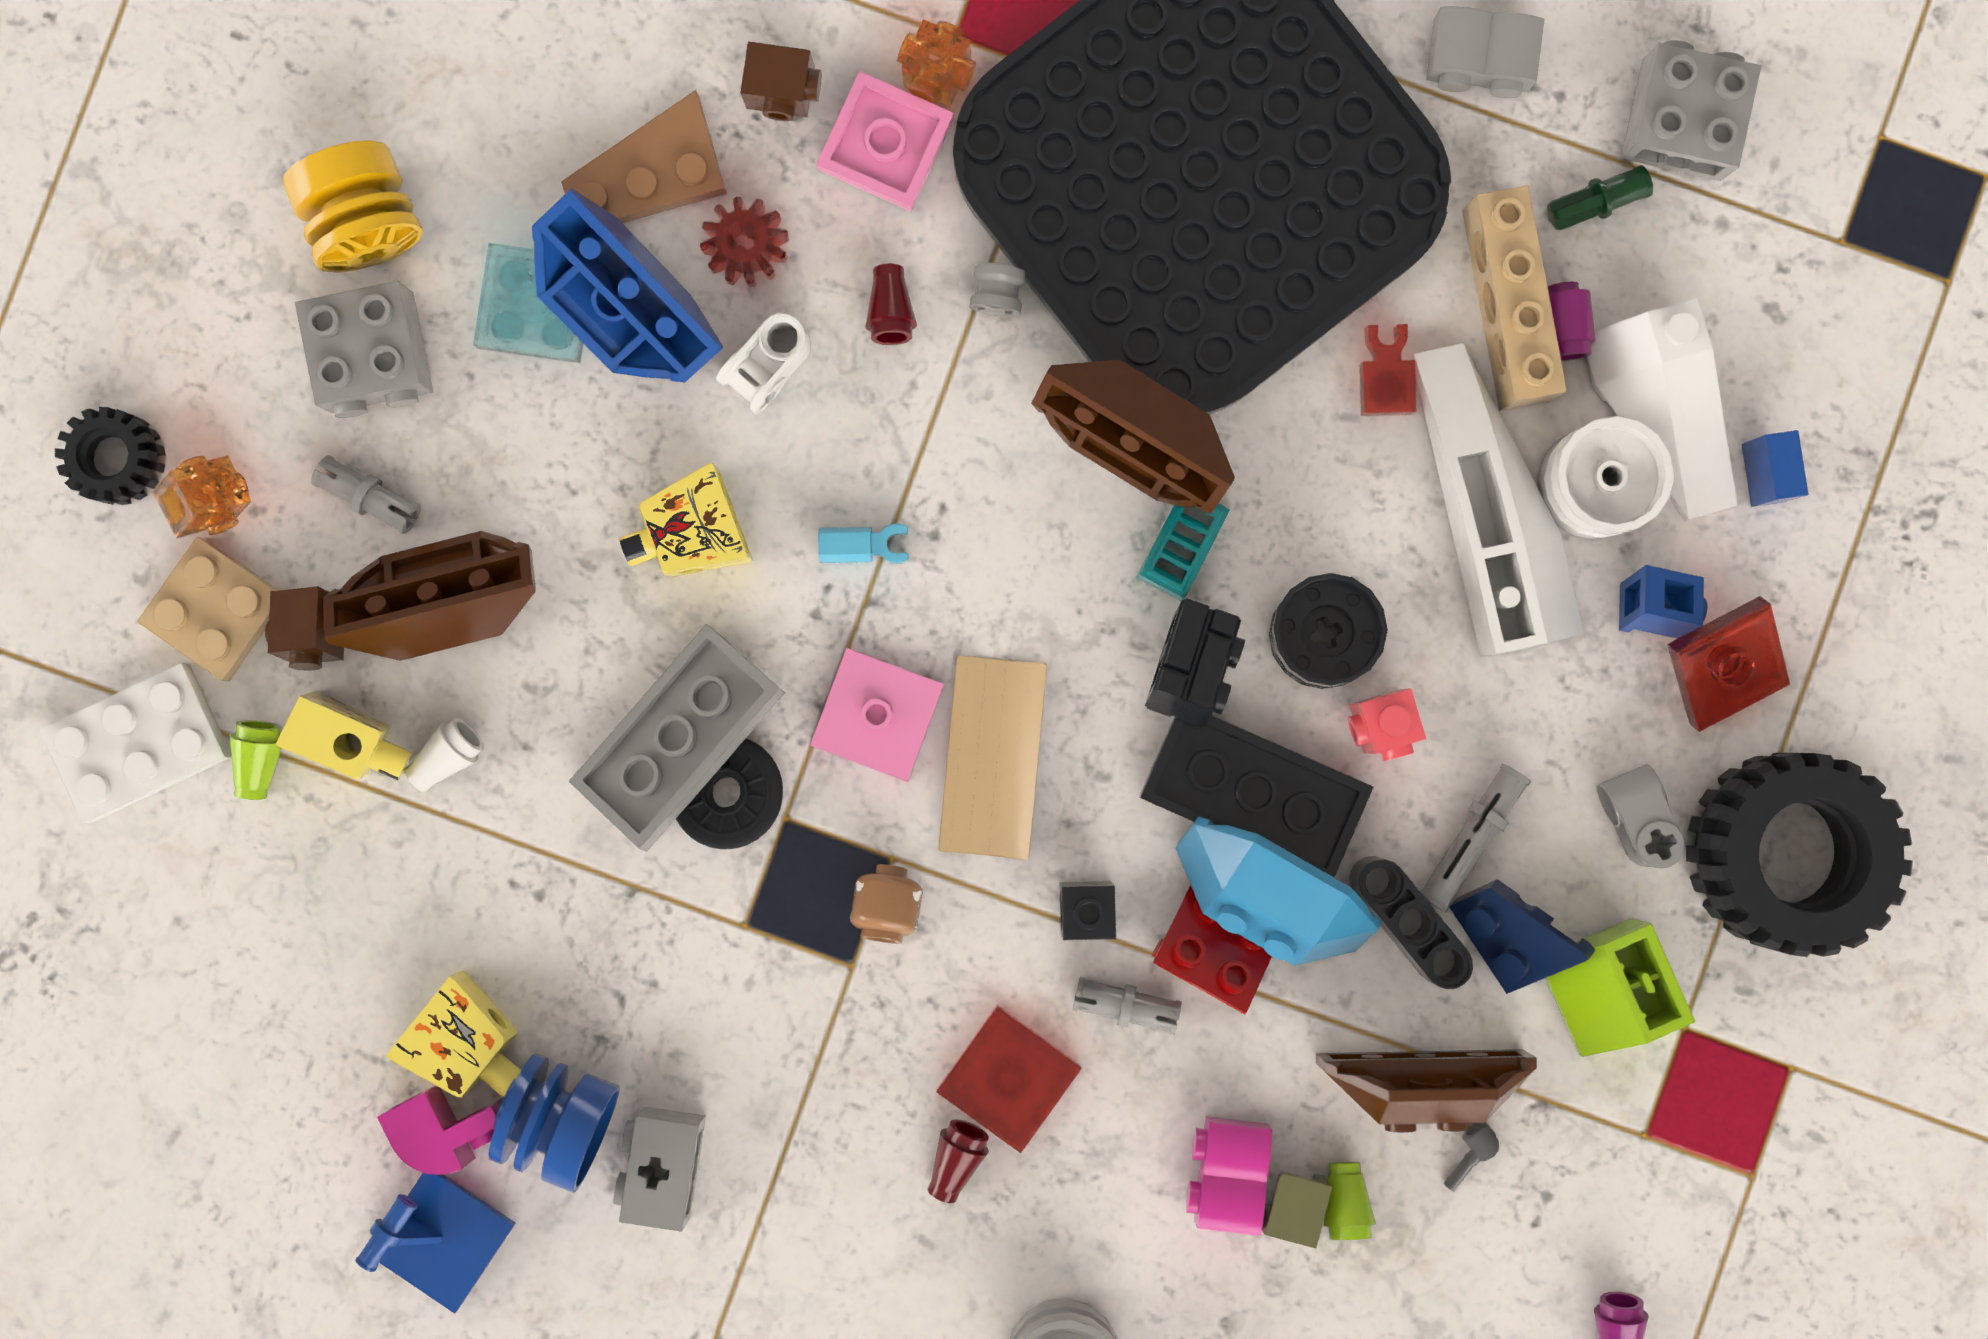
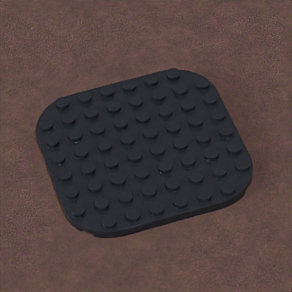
(1201, 181)

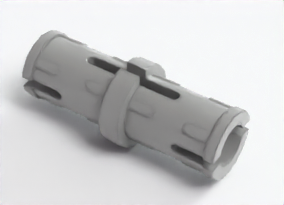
(365, 494)
(1127, 1005)

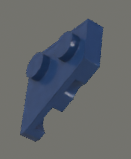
(1516, 936)

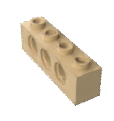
(1514, 298)

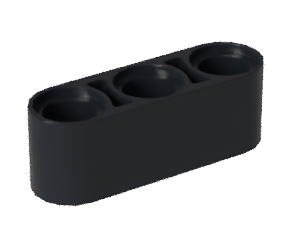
(1433, 932)

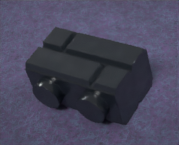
(1195, 662)

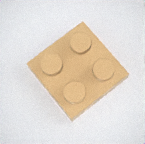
(210, 609)

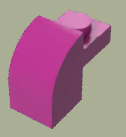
(431, 1138)

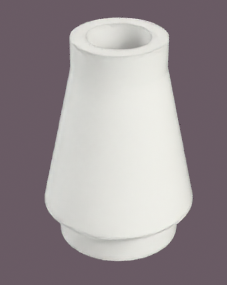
(445, 753)

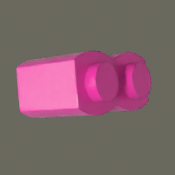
(1231, 1175)

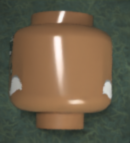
(886, 904)

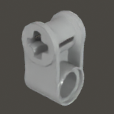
(1641, 809)

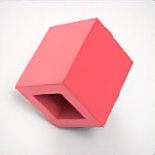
(1386, 724)

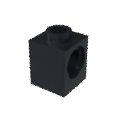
(1087, 910)

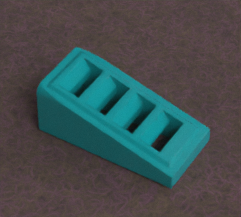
(1166, 582)

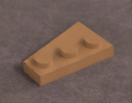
(655, 167)

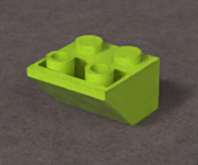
(1621, 993)

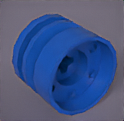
(553, 1122)

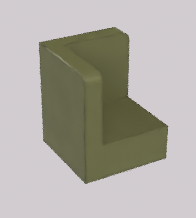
(1297, 1209)

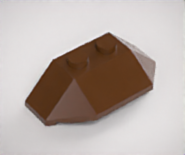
(1137, 431)
(431, 597)
(1429, 1085)

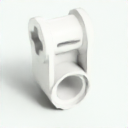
(764, 364)

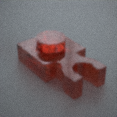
(1387, 381)

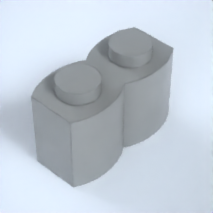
(1485, 50)

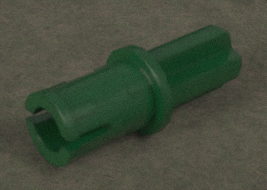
(1600, 198)

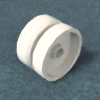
(1610, 448)

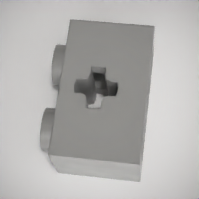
(656, 1200)

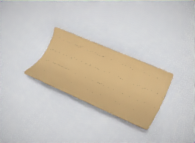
(992, 757)

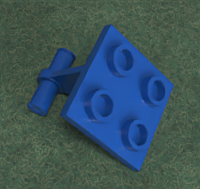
(437, 1239)

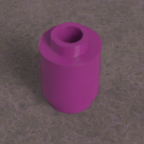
(1572, 319)

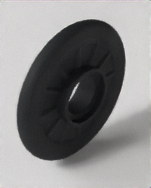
(752, 813)

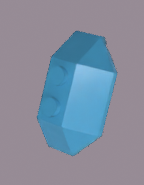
(1272, 895)

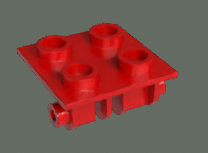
(1211, 957)

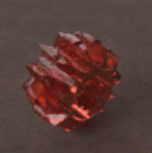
(753, 225)

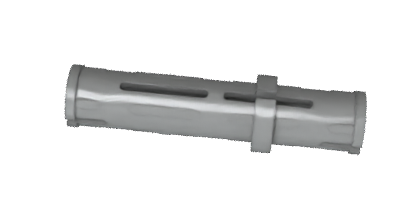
(1475, 836)

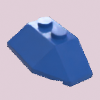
(617, 294)

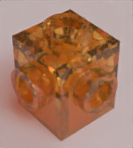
(936, 78)
(202, 496)

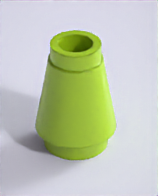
(254, 757)
(1349, 1206)

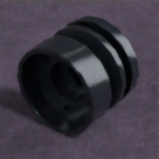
(1338, 603)

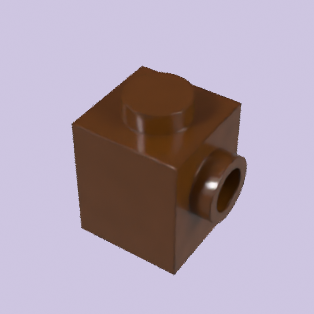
(779, 81)
(297, 629)

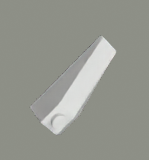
(1666, 377)

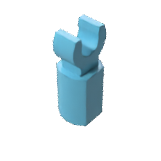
(859, 544)

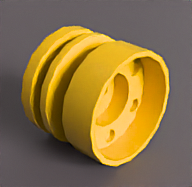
(352, 206)

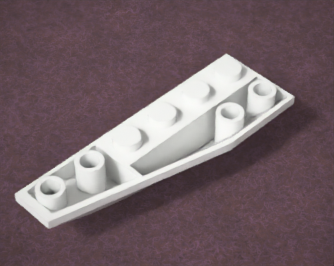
(1497, 517)

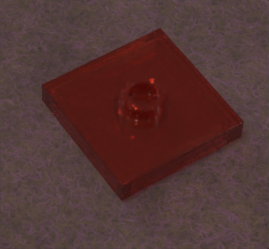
(1729, 663)
(1008, 1078)

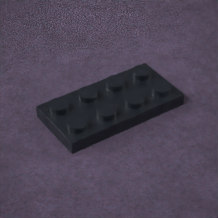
(1258, 788)

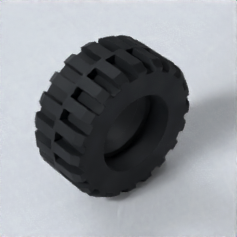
(1864, 866)

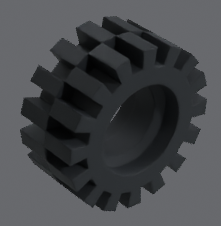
(81, 449)

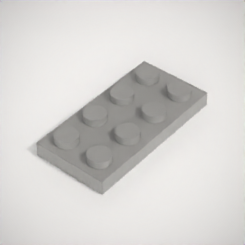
(676, 737)

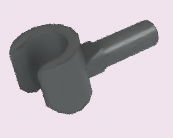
(1483, 1147)

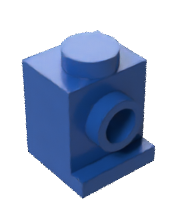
(1662, 602)

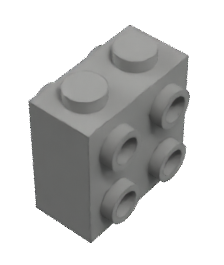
(1691, 110)
(364, 349)

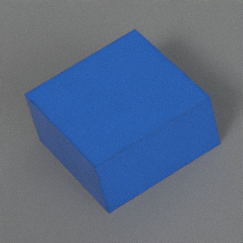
(1774, 468)

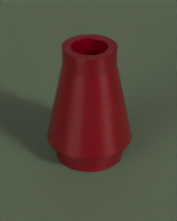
(890, 308)
(957, 1158)

